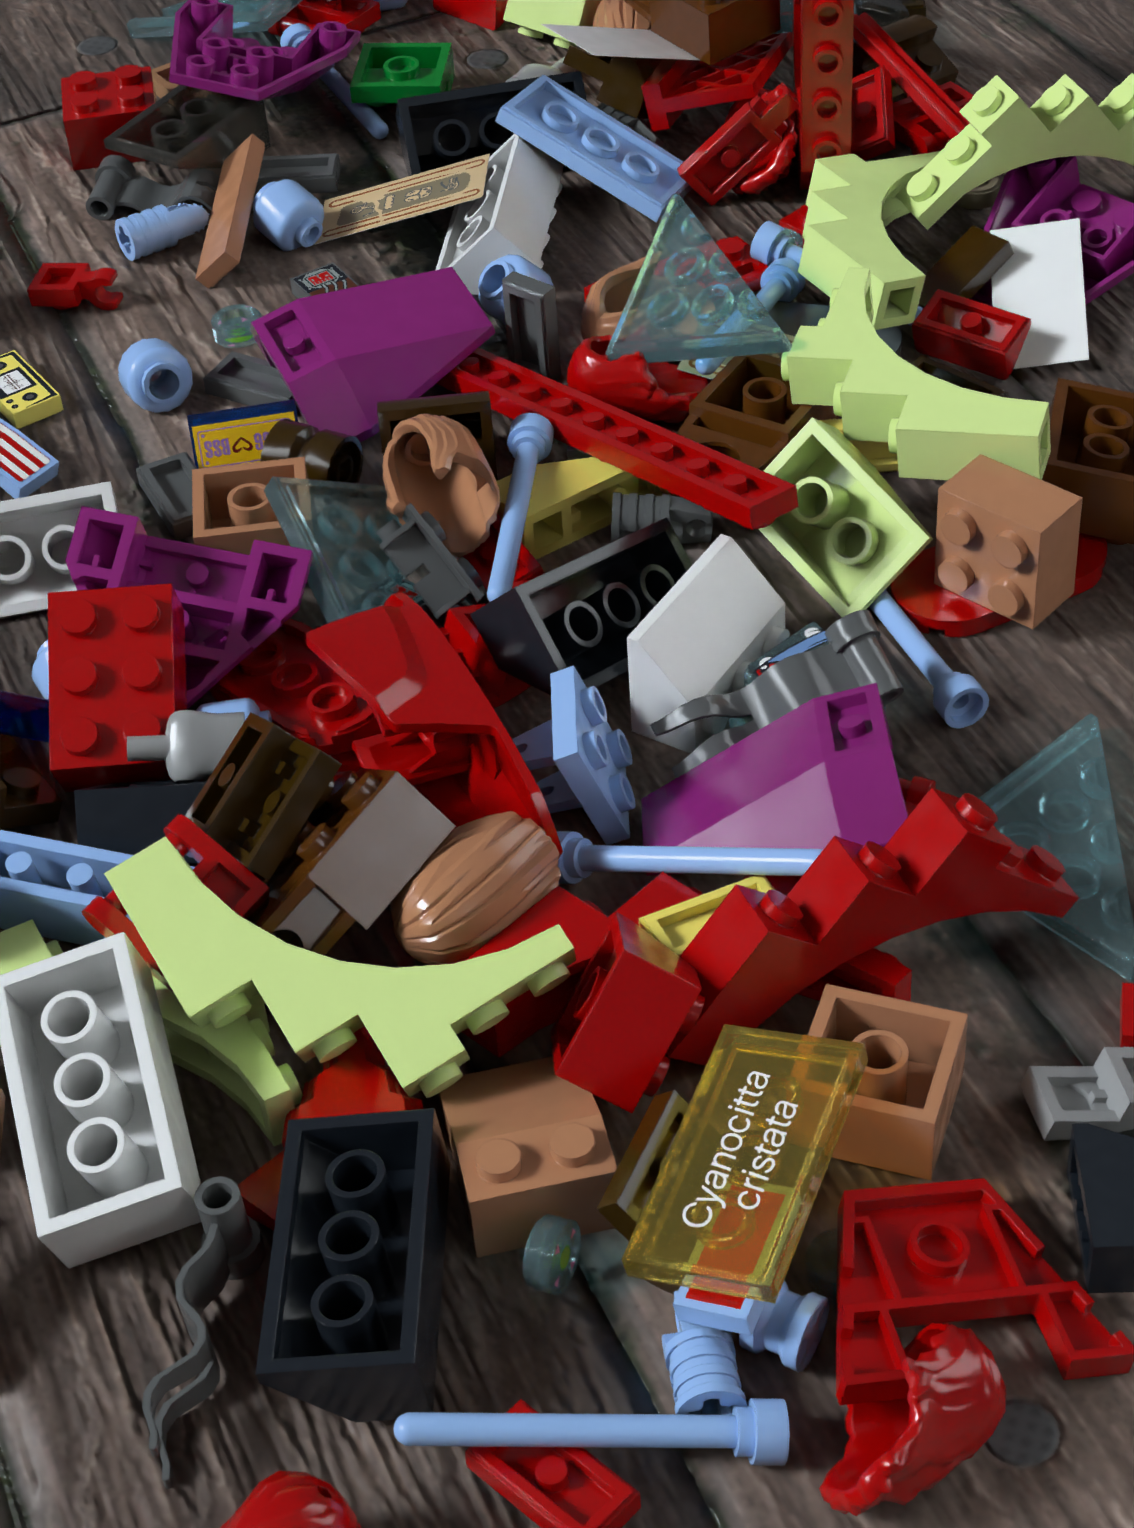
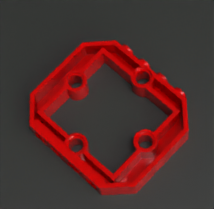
(822, 80)

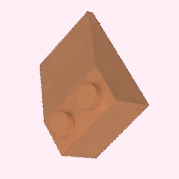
(526, 1151)

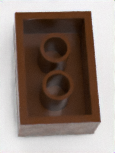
(1095, 456)

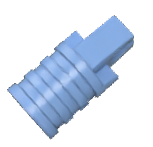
(702, 1370)

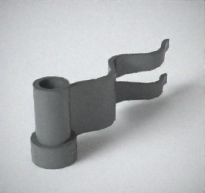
(121, 186)
(846, 663)
(229, 1251)

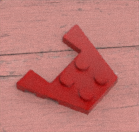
(944, 1259)

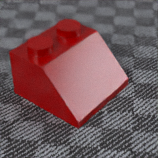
(625, 1016)

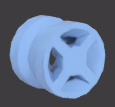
(790, 1328)

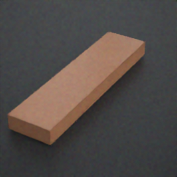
(230, 212)

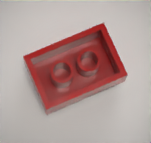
(111, 677)

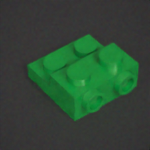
(401, 71)

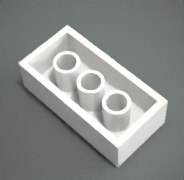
(96, 1101)

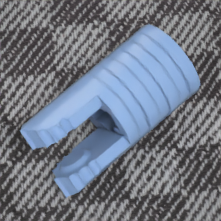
(158, 228)

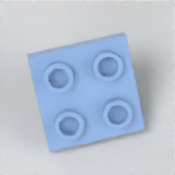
(586, 754)

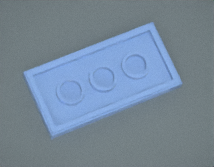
(595, 146)

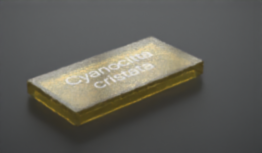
(746, 1163)

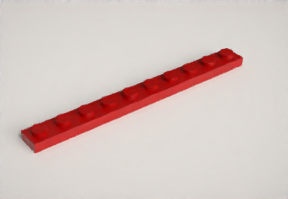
(629, 441)

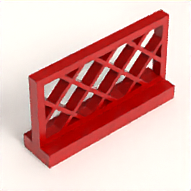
(695, 84)

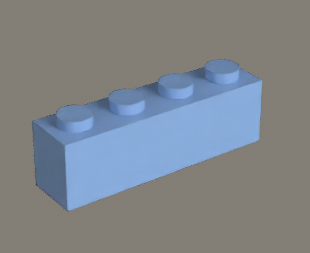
(53, 884)

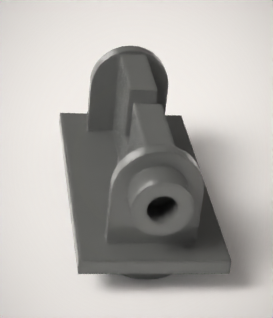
(421, 544)

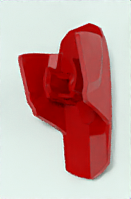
(429, 715)

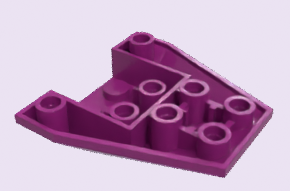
(214, 61)
(1053, 192)
(371, 345)
(789, 783)

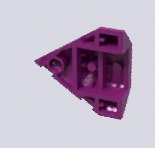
(226, 595)

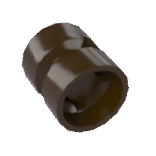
(326, 452)

